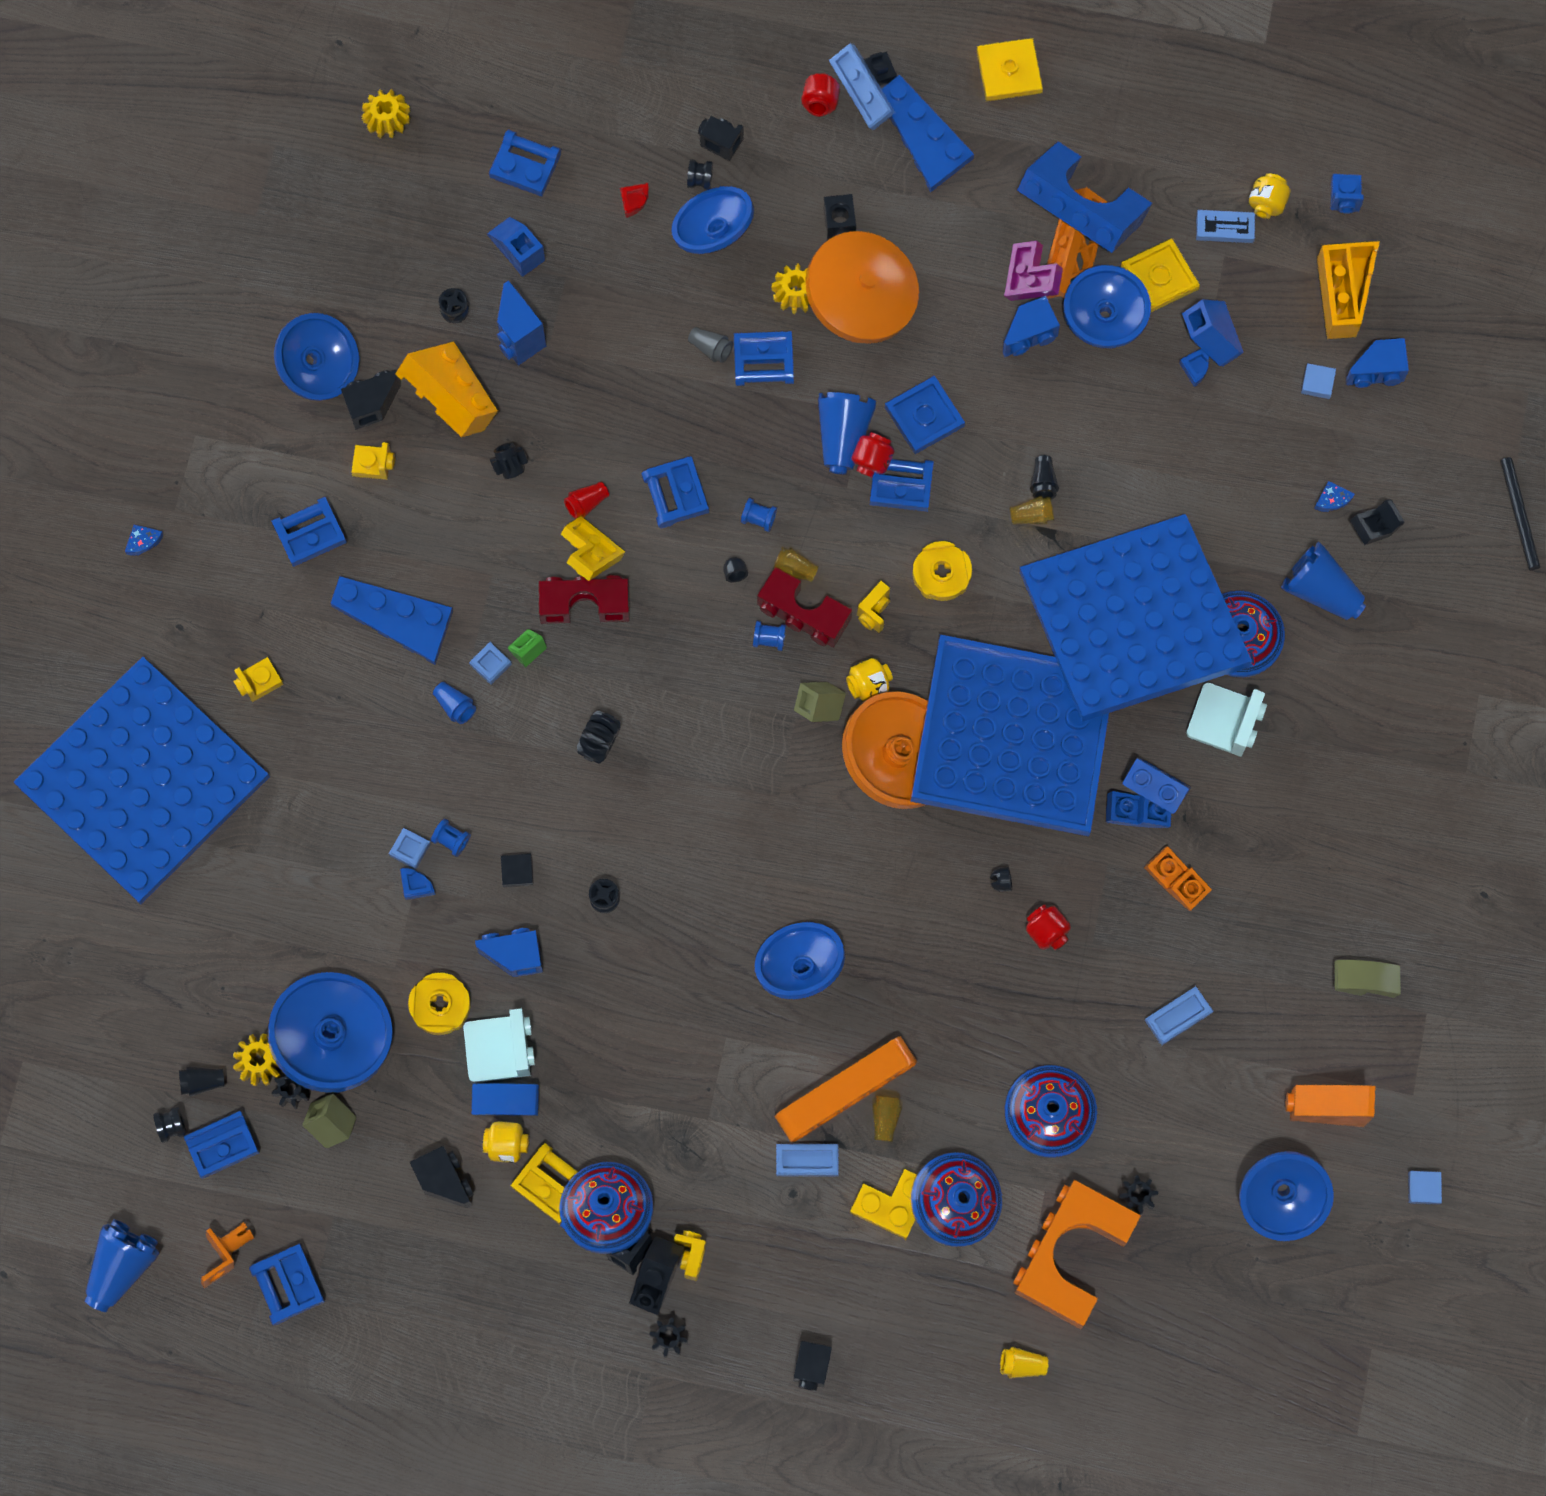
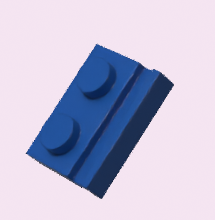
(221, 1144)

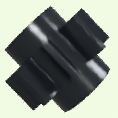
(509, 460)
(283, 1086)
(1144, 1188)
(663, 1329)

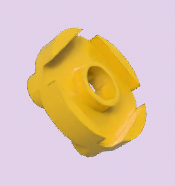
(934, 586)
(427, 991)

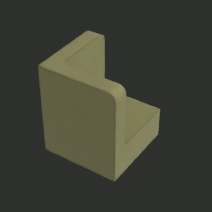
(819, 701)
(329, 1121)

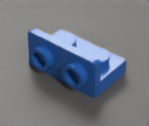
(1156, 785)

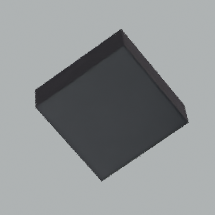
(516, 870)

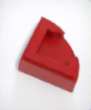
(634, 198)

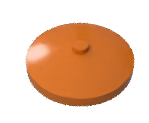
(862, 287)
(884, 747)

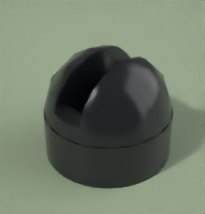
(735, 570)
(1004, 879)

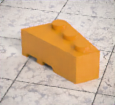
(1345, 284)
(451, 386)

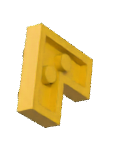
(595, 549)
(888, 1212)

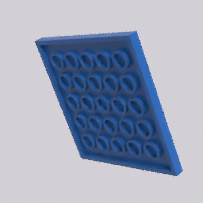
(1134, 617)
(1007, 739)
(141, 780)

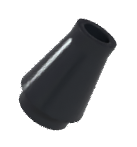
(1044, 478)
(199, 1080)

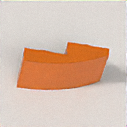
(1177, 879)

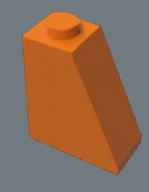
(1332, 1104)

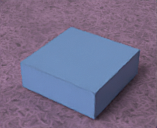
(1318, 381)
(490, 663)
(409, 848)
(1424, 1187)

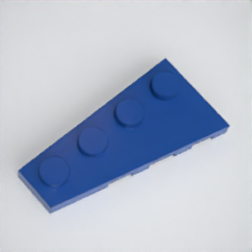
(931, 142)
(397, 616)

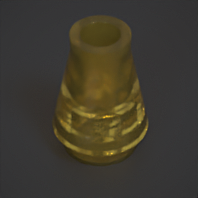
(1033, 512)
(795, 565)
(886, 1116)

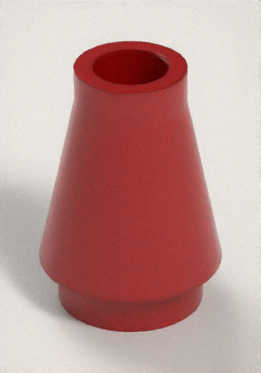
(584, 500)

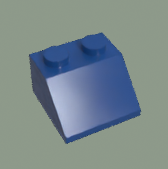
(518, 326)

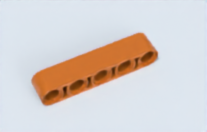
(846, 1089)

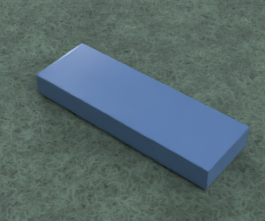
(862, 86)

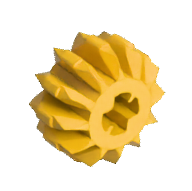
(385, 113)
(783, 291)
(247, 1061)

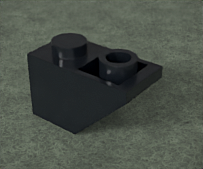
(371, 399)
(439, 1177)
(656, 1275)

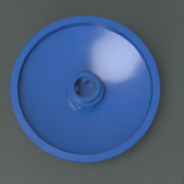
(329, 1032)

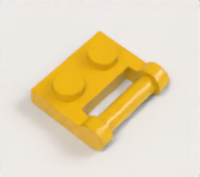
(541, 1188)

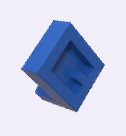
(1346, 193)

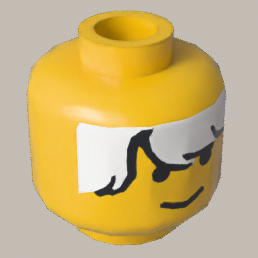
(1269, 196)
(868, 679)
(505, 1142)

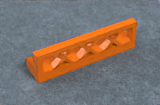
(1069, 243)

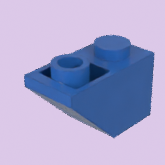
(518, 245)
(1031, 326)
(1213, 330)
(1381, 363)
(513, 953)

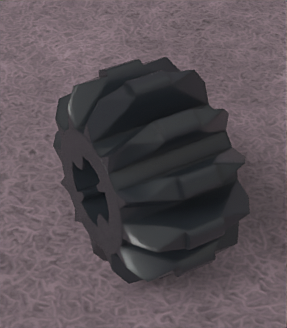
(598, 737)

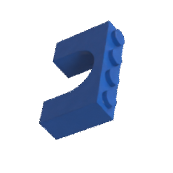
(1102, 222)

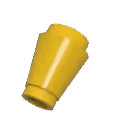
(1022, 1363)

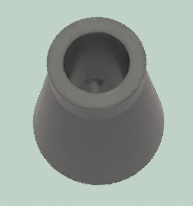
(713, 345)

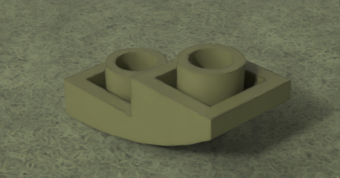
(1367, 976)

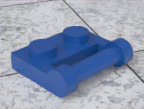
(522, 171)
(763, 349)
(684, 488)
(903, 491)
(312, 539)
(297, 1282)

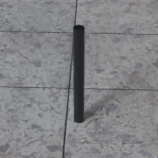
(1520, 513)

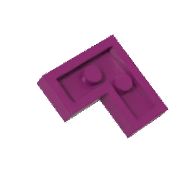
(1026, 276)

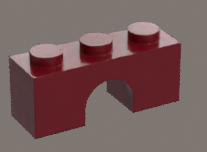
(560, 595)
(822, 623)

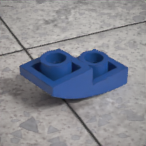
(1135, 811)
(505, 1099)

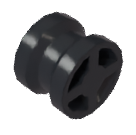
(700, 174)
(451, 299)
(601, 890)
(169, 1124)

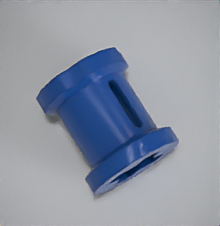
(759, 515)
(769, 635)
(450, 837)

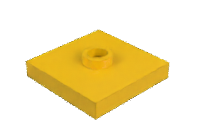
(1009, 69)
(1163, 273)

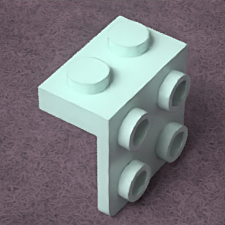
(1226, 718)
(498, 1047)

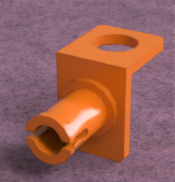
(224, 1247)

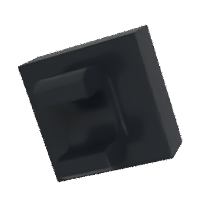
(881, 68)

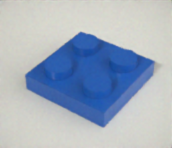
(924, 415)

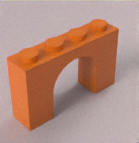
(1078, 1209)

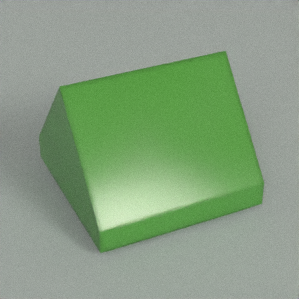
(527, 647)

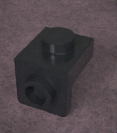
(1378, 522)

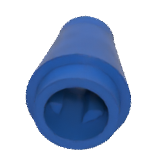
(455, 704)

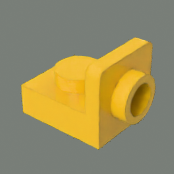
(373, 461)
(874, 602)
(257, 680)
(691, 1260)

